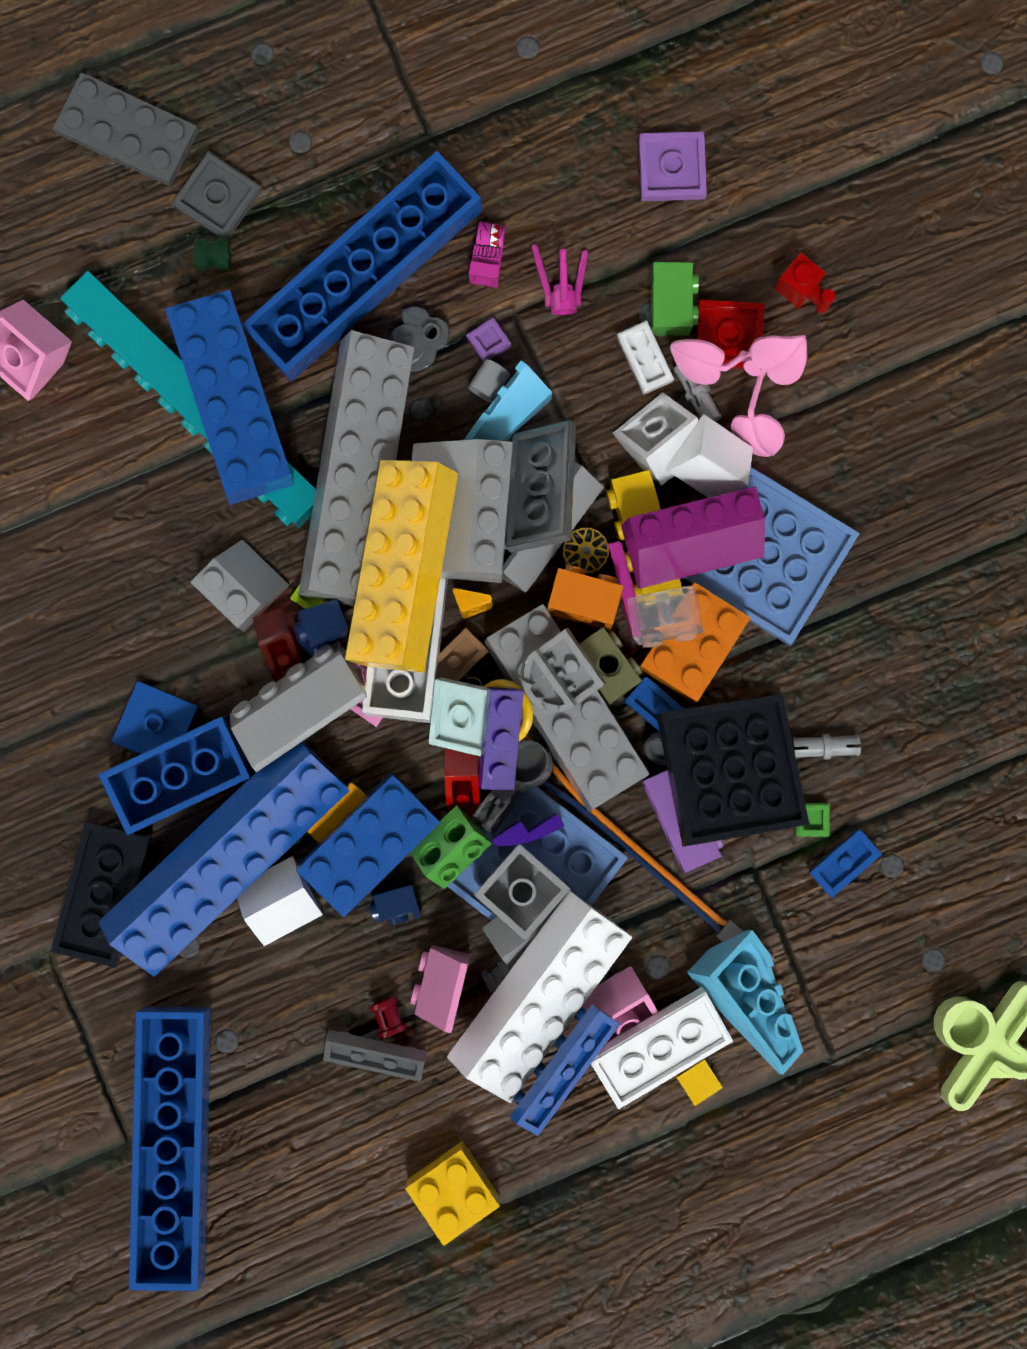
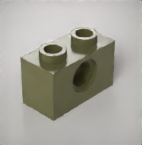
(627, 671)

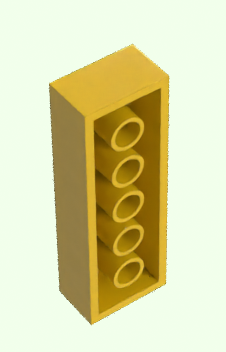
(402, 565)

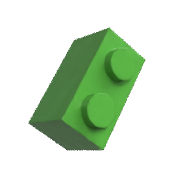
(673, 298)

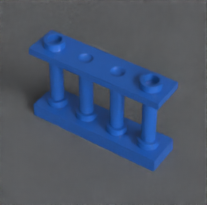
(564, 1069)

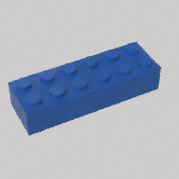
(229, 397)

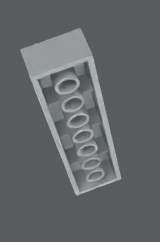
(359, 433)

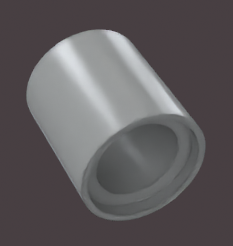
(489, 380)

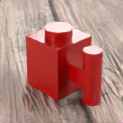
(802, 283)

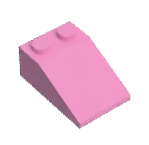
(441, 986)

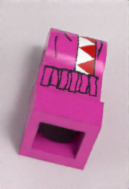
(487, 255)

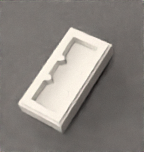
(645, 357)

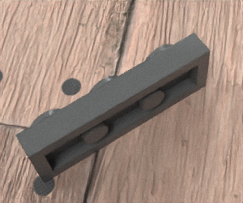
(374, 1055)

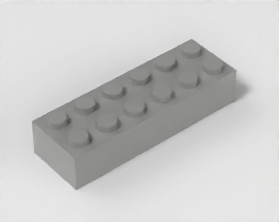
(583, 738)

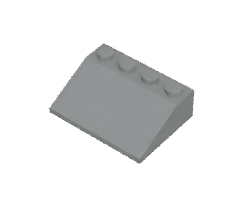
(479, 507)

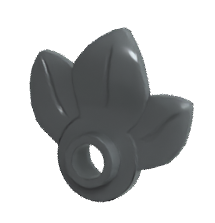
(415, 334)

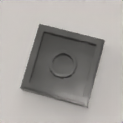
(217, 196)

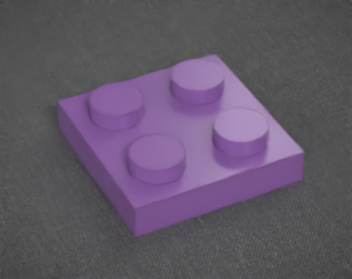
(672, 166)

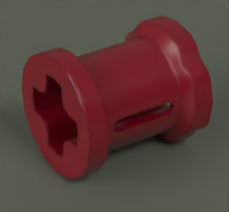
(388, 1017)

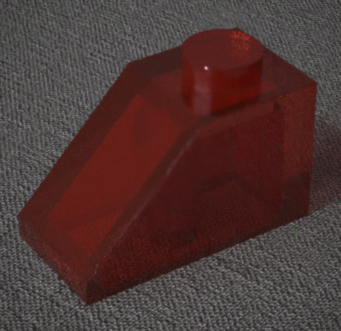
(277, 642)

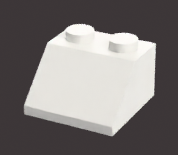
(656, 435)

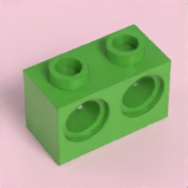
(450, 847)

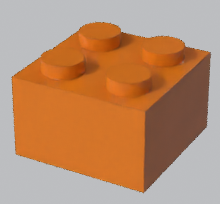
(585, 598)

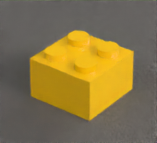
(452, 1193)

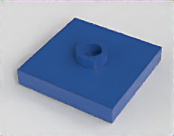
(153, 719)

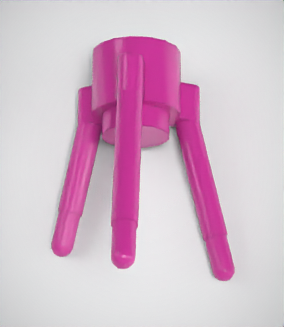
(563, 298)

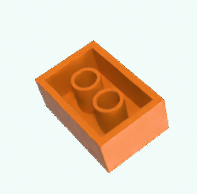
(691, 664)

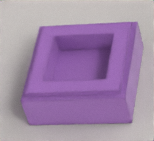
(488, 340)

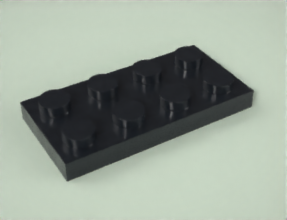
(102, 875)

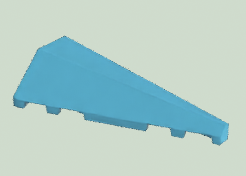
(512, 407)

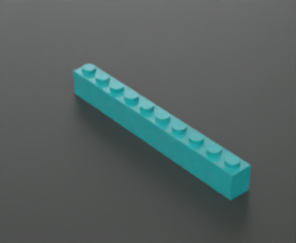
(165, 373)

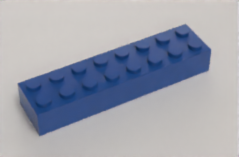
(363, 266)
(222, 858)
(170, 1149)

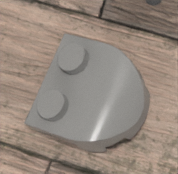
(560, 674)

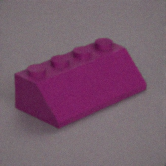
(695, 537)

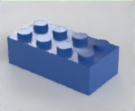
(176, 775)
(367, 844)

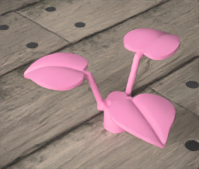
(779, 356)

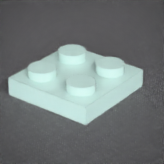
(458, 716)

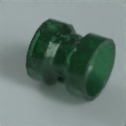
(212, 254)

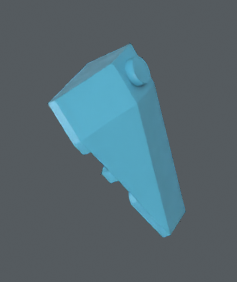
(745, 991)

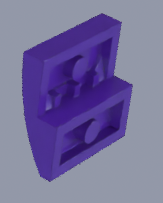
(518, 834)

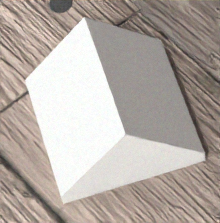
(712, 460)
(278, 902)

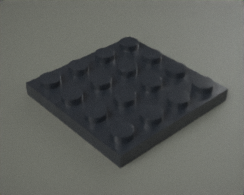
(732, 770)

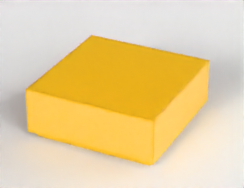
(699, 1082)

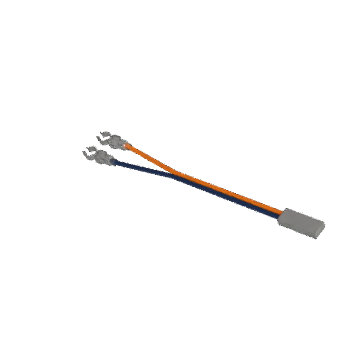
(643, 858)

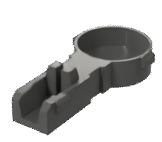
(533, 768)

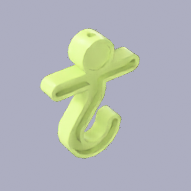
(986, 1042)

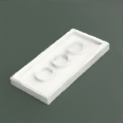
(660, 1047)

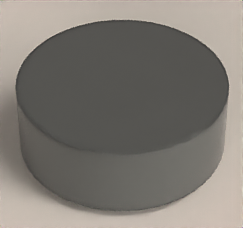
(654, 749)

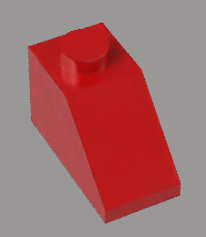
(461, 781)

